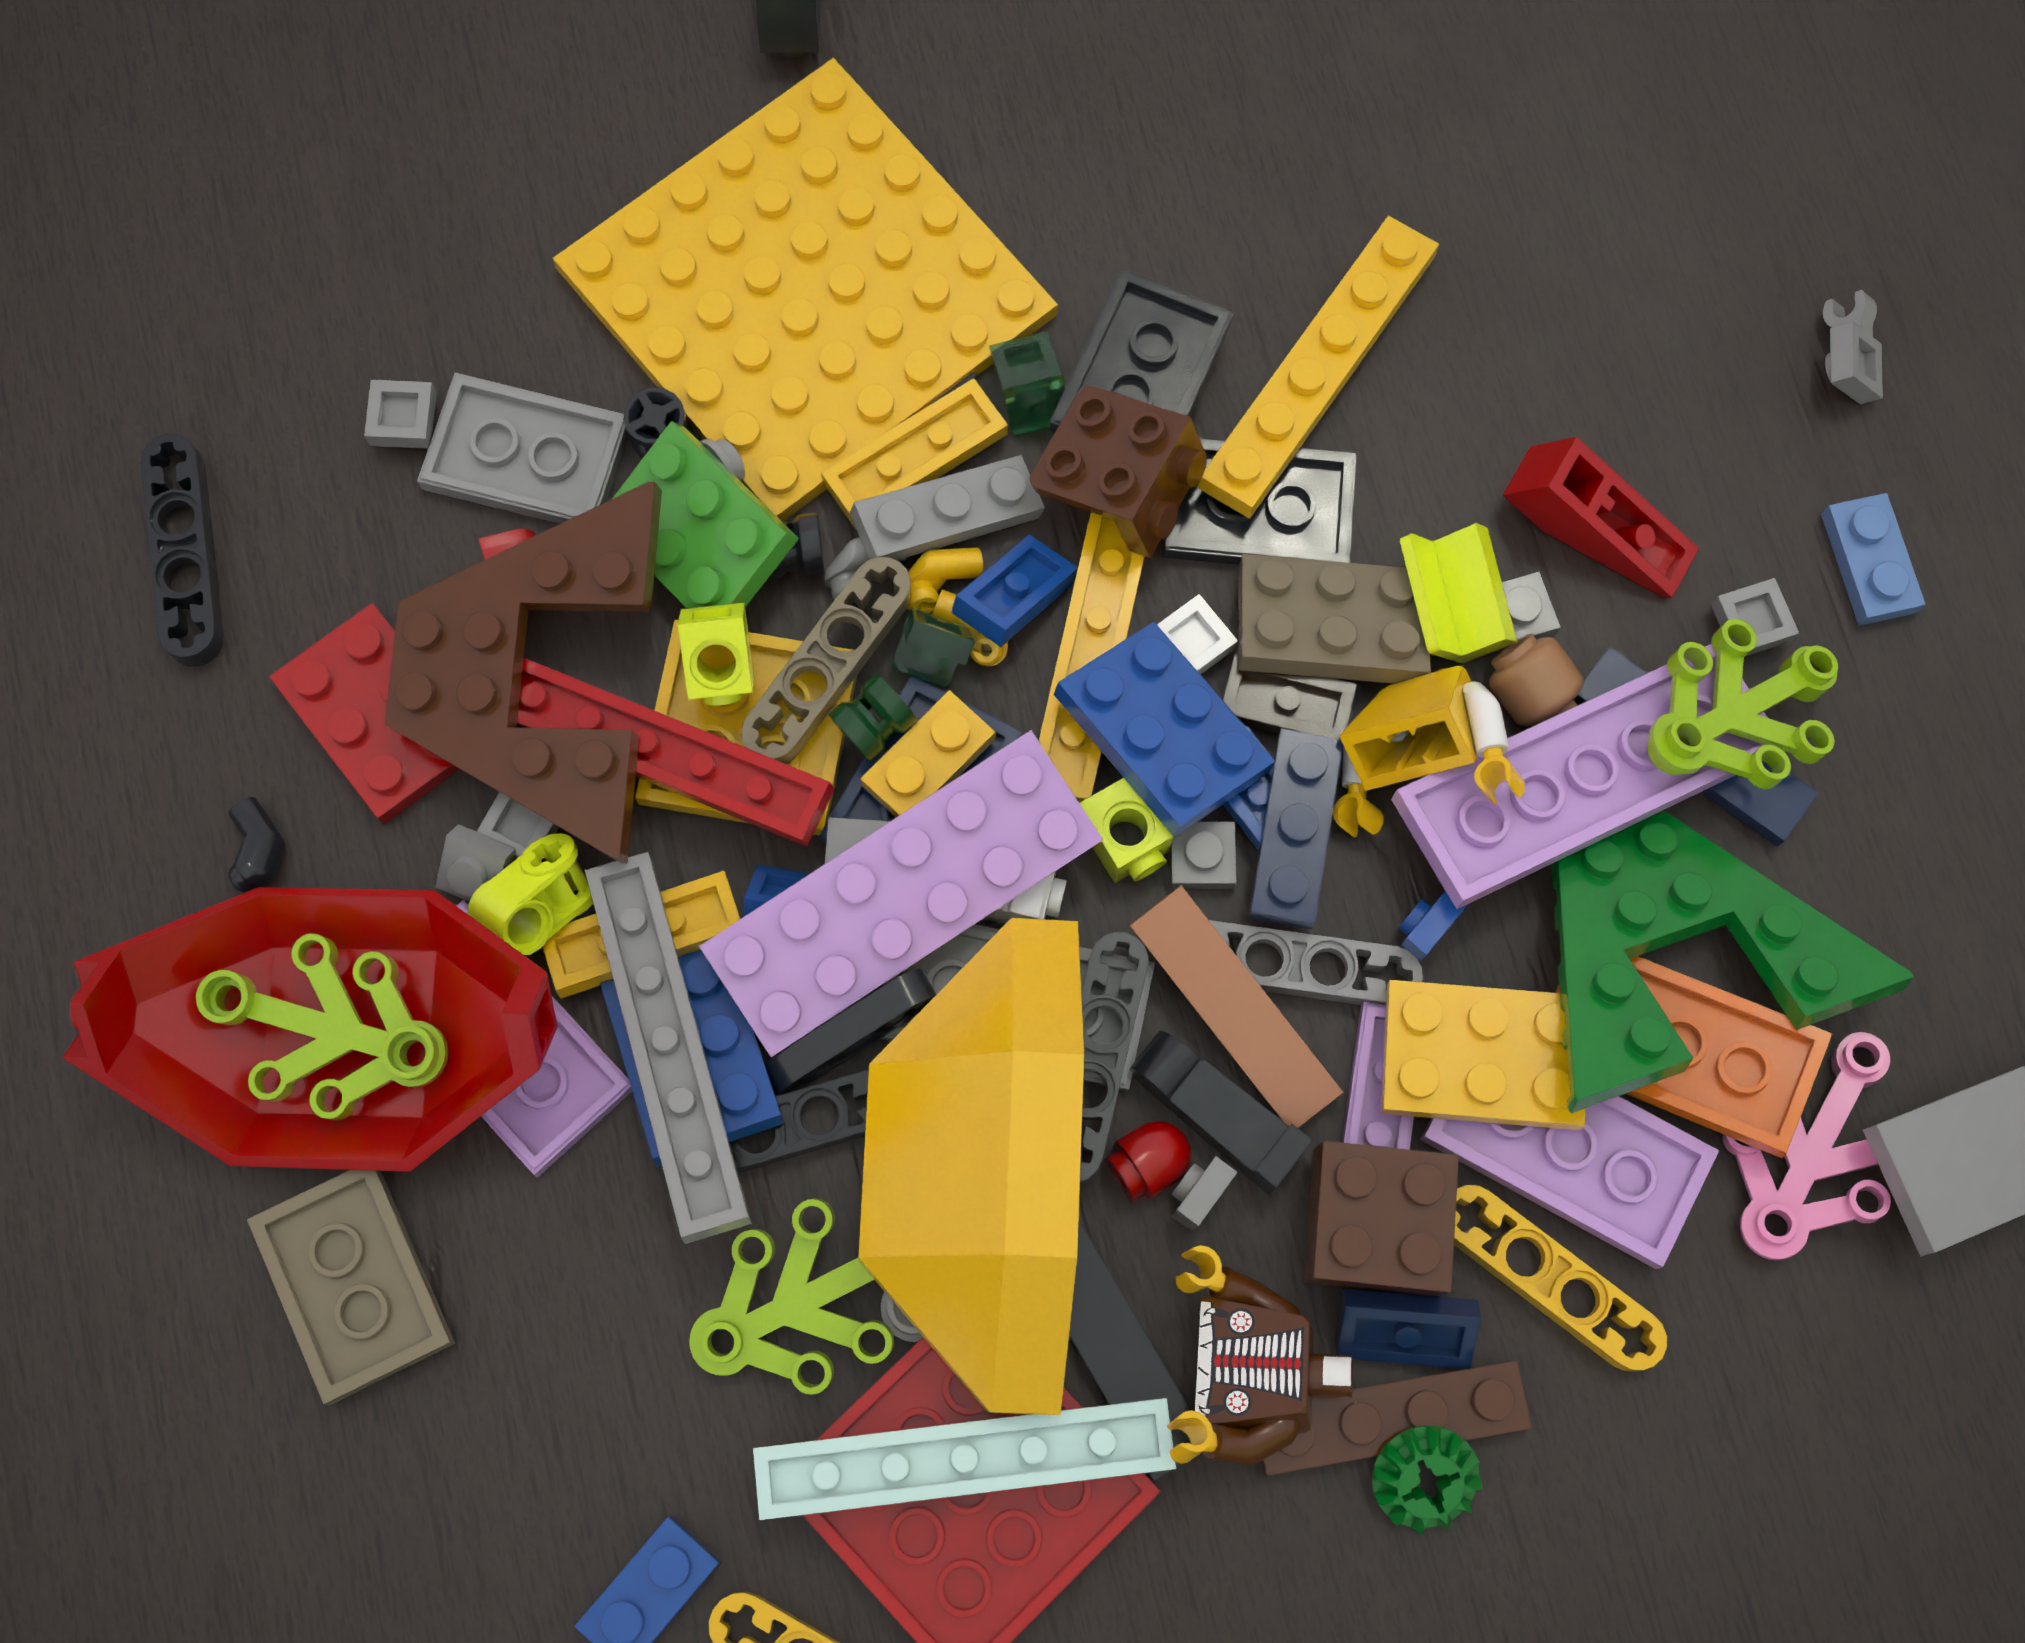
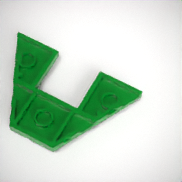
(1660, 888)

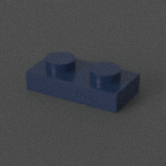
(1407, 1328)

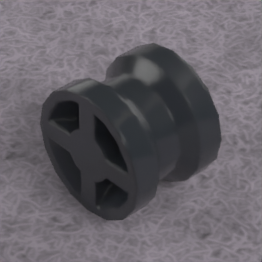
(651, 411)

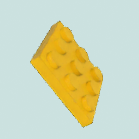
(769, 656)

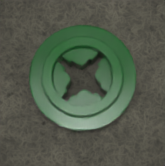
(1398, 1470)

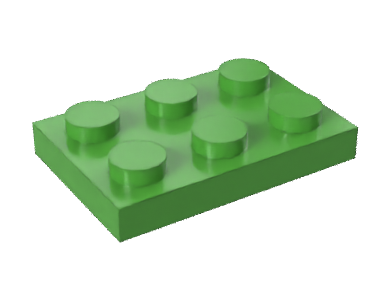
(712, 531)

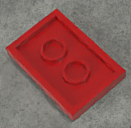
(342, 699)

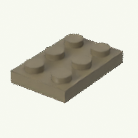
(1328, 620)
(350, 1283)

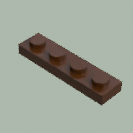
(1357, 1427)

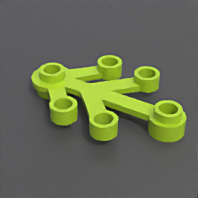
(1684, 743)
(335, 1031)
(793, 1305)

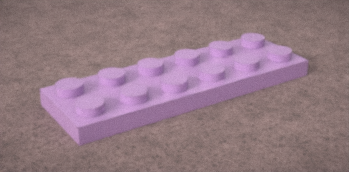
(1582, 783)
(900, 893)

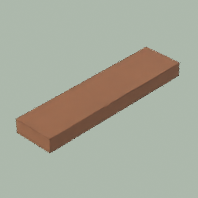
(1236, 1008)

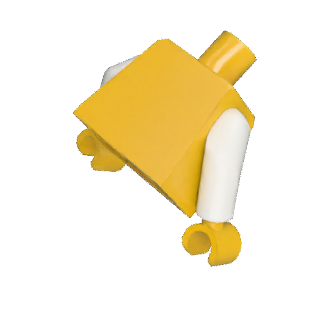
(1420, 731)

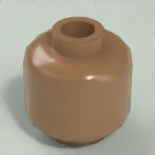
(1535, 680)

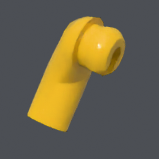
(935, 568)

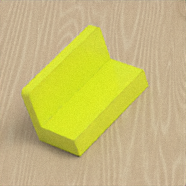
(1458, 594)

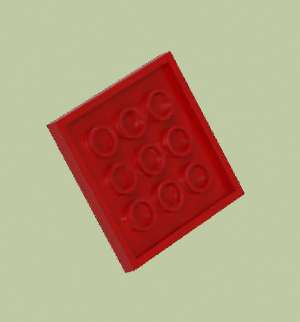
(971, 1561)

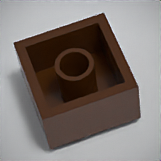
(1381, 1219)

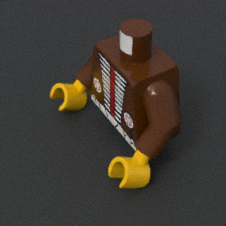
(1251, 1368)

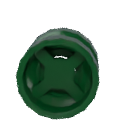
(862, 727)

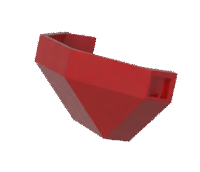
(192, 1074)

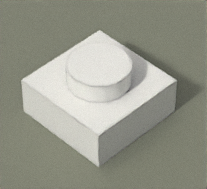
(1199, 634)

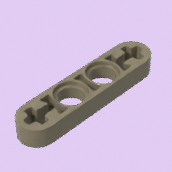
(820, 657)

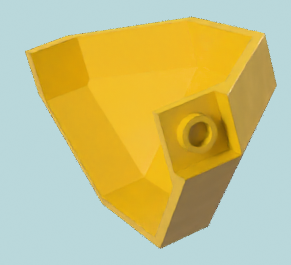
(981, 1166)

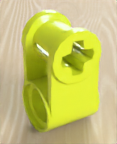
(534, 898)

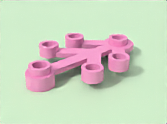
(1814, 1159)

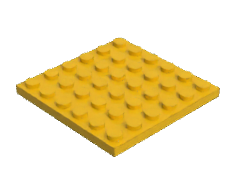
(804, 285)

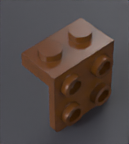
(1122, 464)

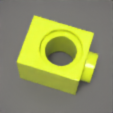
(716, 626)
(1122, 804)

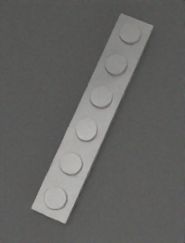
(667, 1049)

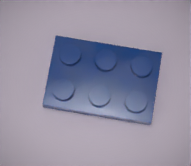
(1164, 728)
(730, 1051)

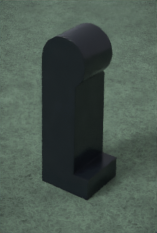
(1220, 1111)

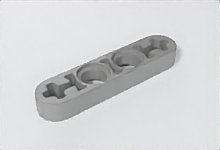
(1298, 949)

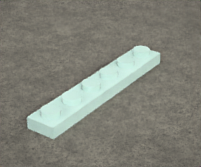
(962, 1459)

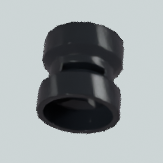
(808, 551)

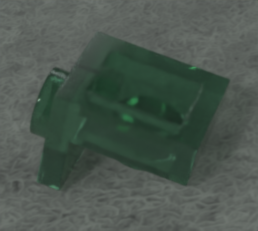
(1028, 380)
(932, 647)

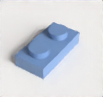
(1873, 559)

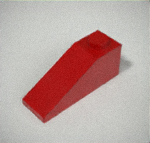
(1599, 514)

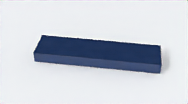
(1766, 811)

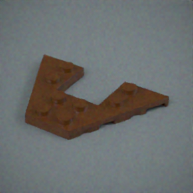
(464, 657)

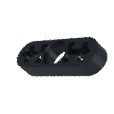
(850, 1032)

